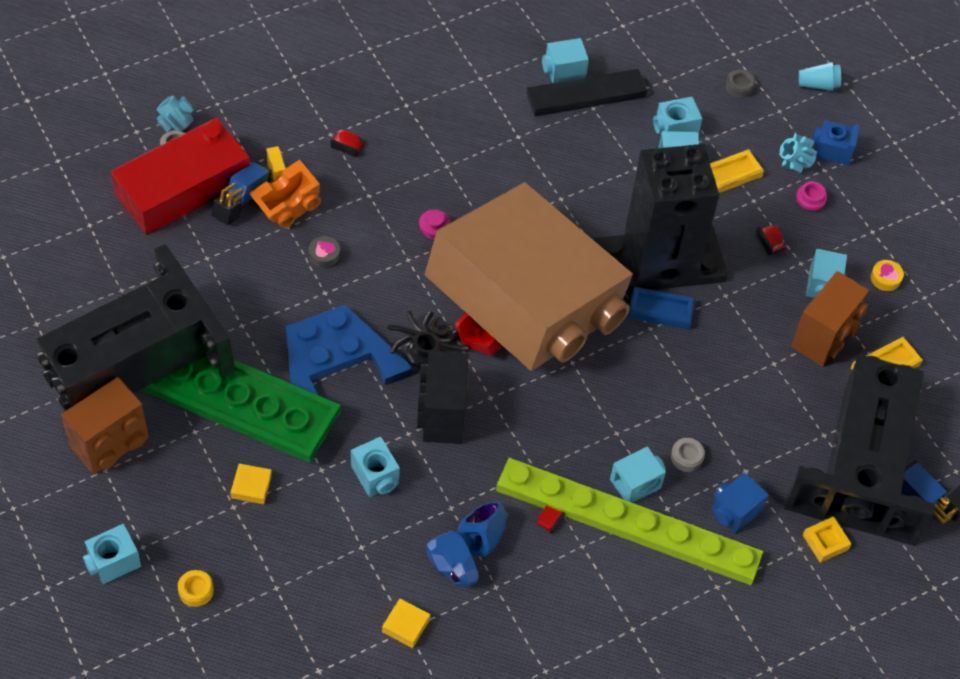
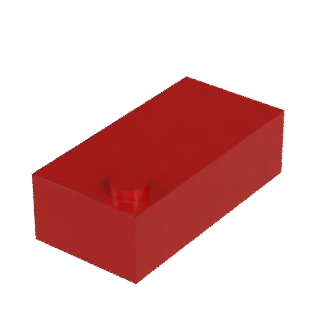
(179, 175)

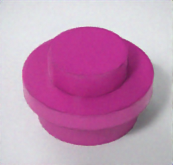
(811, 196)
(433, 221)

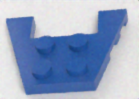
(335, 343)

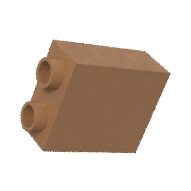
(529, 276)

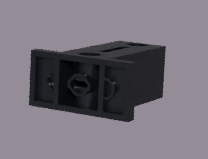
(670, 222)
(136, 338)
(869, 457)

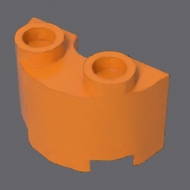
(289, 195)

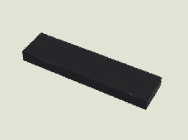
(586, 92)

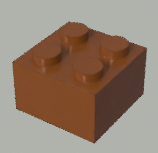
(831, 319)
(105, 426)

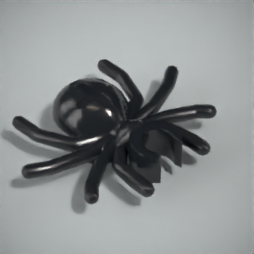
(425, 339)

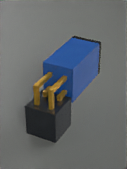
(229, 204)
(922, 484)

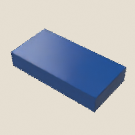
(661, 308)

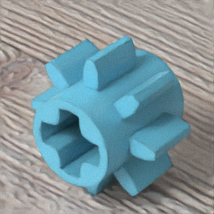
(175, 113)
(797, 153)

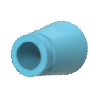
(821, 77)

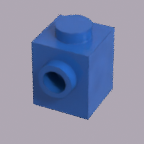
(738, 502)

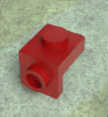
(476, 336)

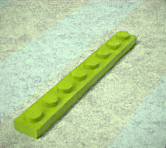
(630, 521)

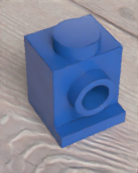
(835, 142)

